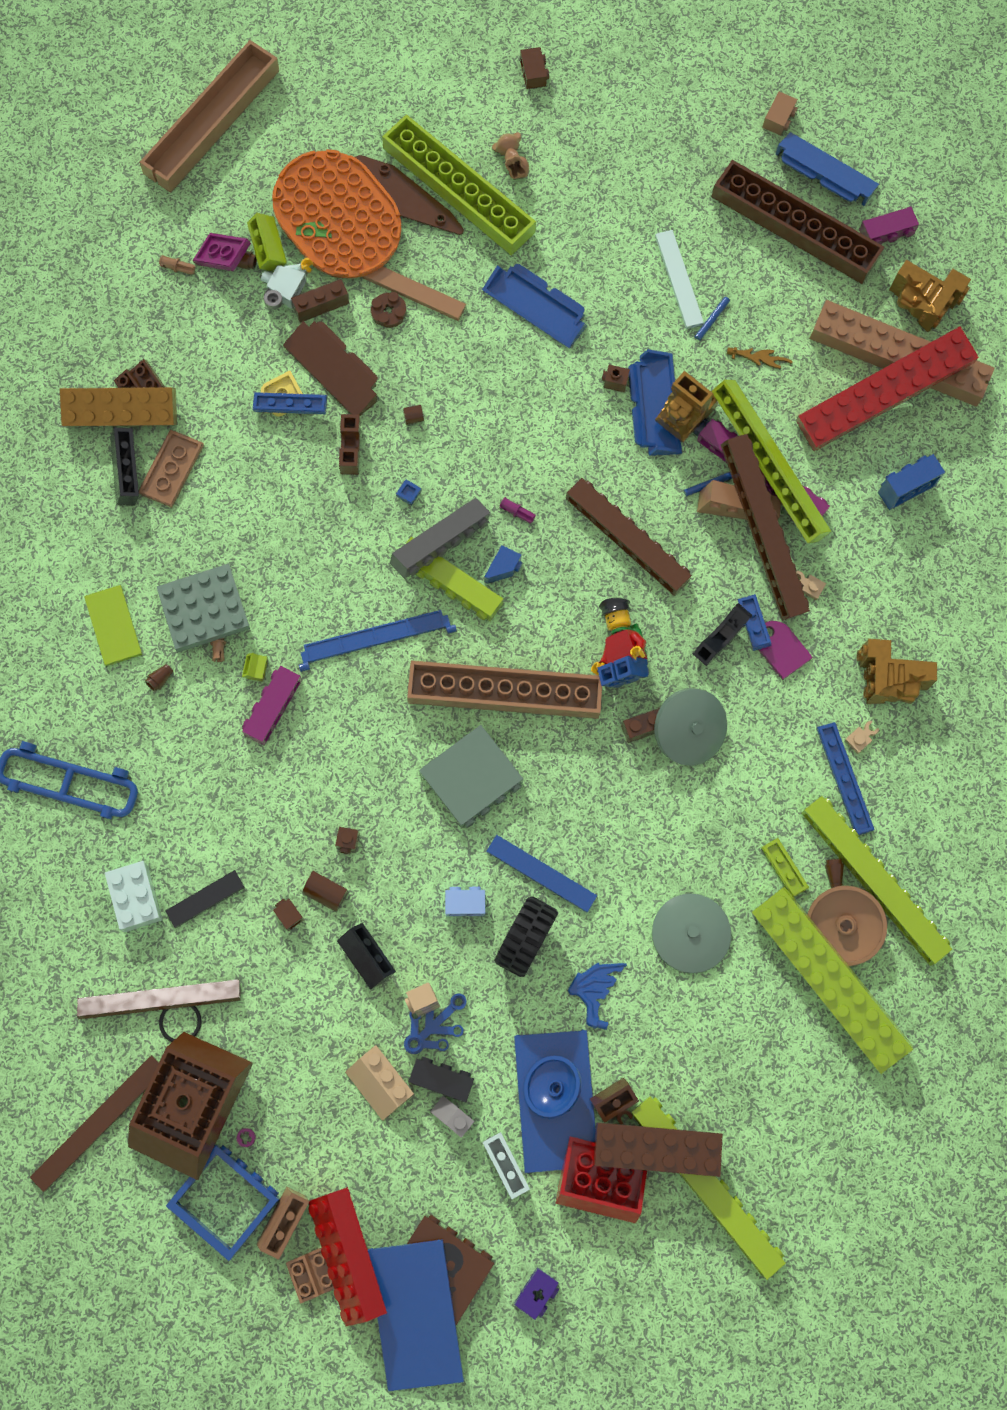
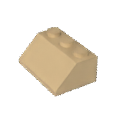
(379, 1082)

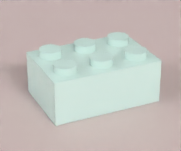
(133, 896)

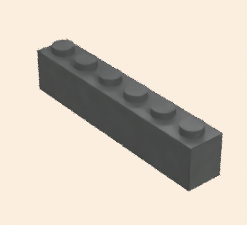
(440, 538)

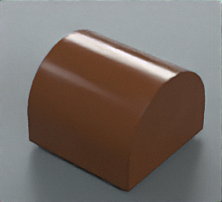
(413, 414)

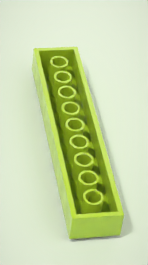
(459, 184)
(833, 980)

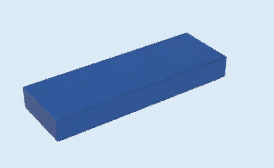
(755, 626)

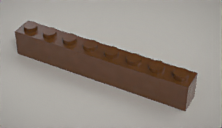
(628, 536)

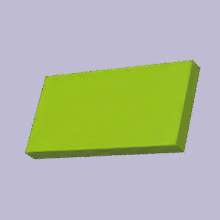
(113, 625)

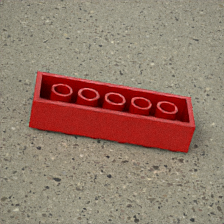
(346, 1257)

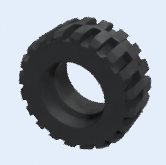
(526, 936)

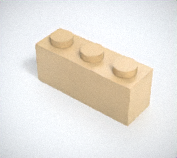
(422, 1000)

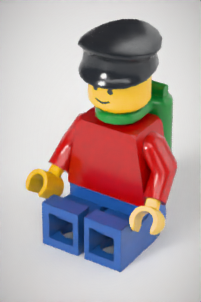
(624, 651)

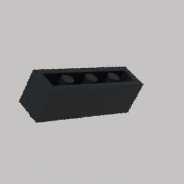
(124, 466)

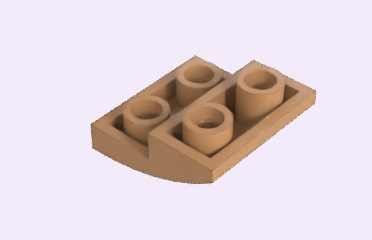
(309, 1275)

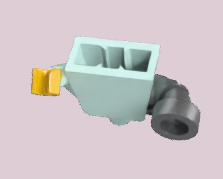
(285, 283)

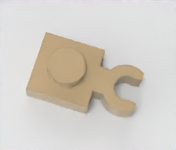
(812, 586)
(860, 738)

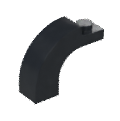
(722, 635)

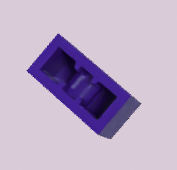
(526, 1300)

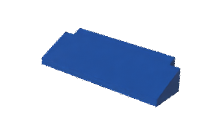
(830, 171)
(529, 298)
(649, 389)

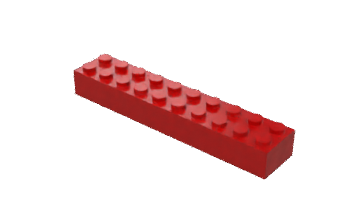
(887, 388)

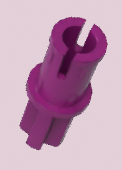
(517, 510)

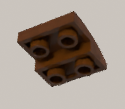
(139, 377)

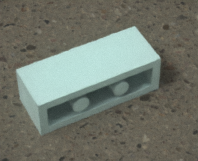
(506, 1165)

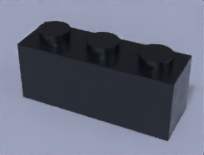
(366, 956)
(441, 1079)

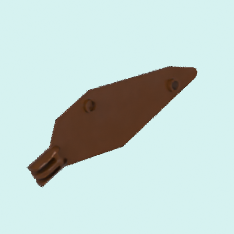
(410, 198)

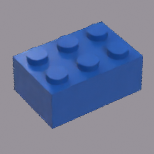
(911, 481)

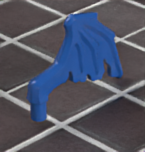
(593, 986)

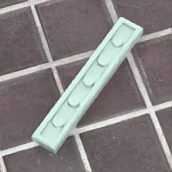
(679, 279)

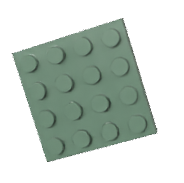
(203, 608)

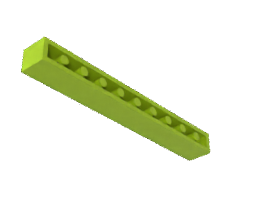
(772, 462)
(877, 881)
(719, 1202)

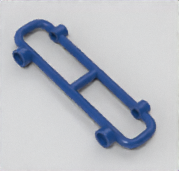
(119, 777)

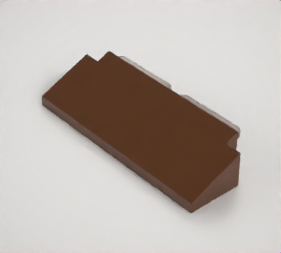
(339, 373)

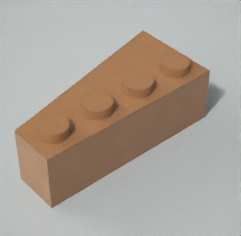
(723, 500)

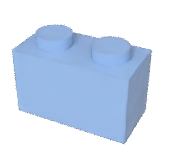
(464, 902)

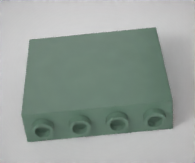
(472, 776)

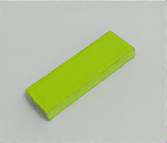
(784, 867)

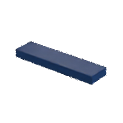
(290, 403)

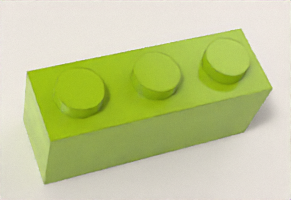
(266, 242)

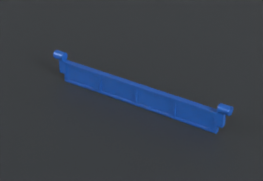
(374, 636)

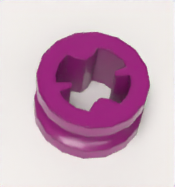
(240, 1140)

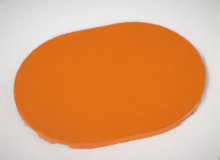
(348, 204)

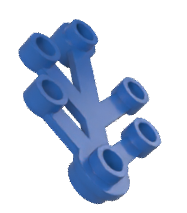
(433, 1027)

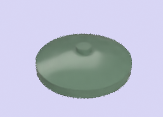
(690, 726)
(691, 933)

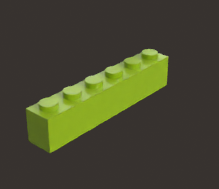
(462, 587)

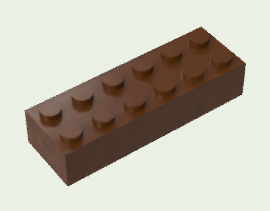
(658, 1149)

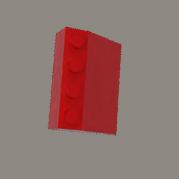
(599, 1189)

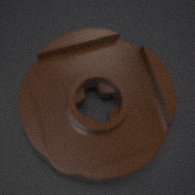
(389, 300)

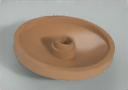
(850, 922)

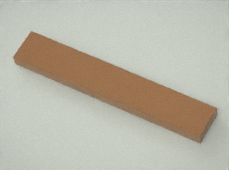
(417, 292)

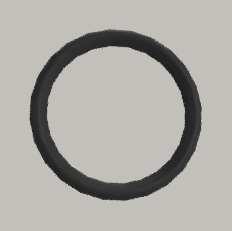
(199, 1021)

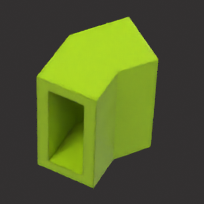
(255, 667)

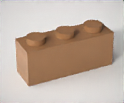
(282, 1223)

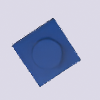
(408, 492)

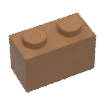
(779, 113)

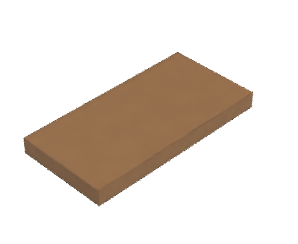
(171, 468)

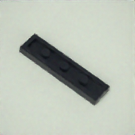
(204, 899)

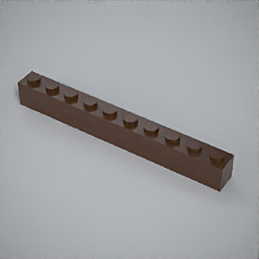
(765, 527)

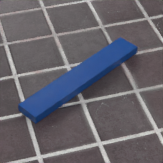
(845, 778)
(541, 873)

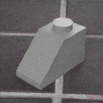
(452, 1116)

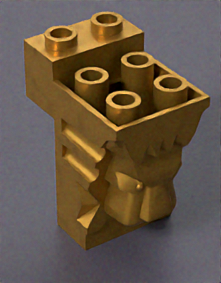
(927, 295)
(686, 407)
(893, 678)

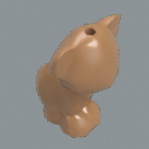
(515, 164)

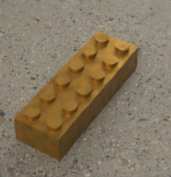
(118, 406)

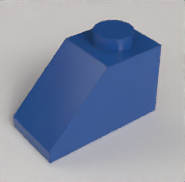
(503, 565)

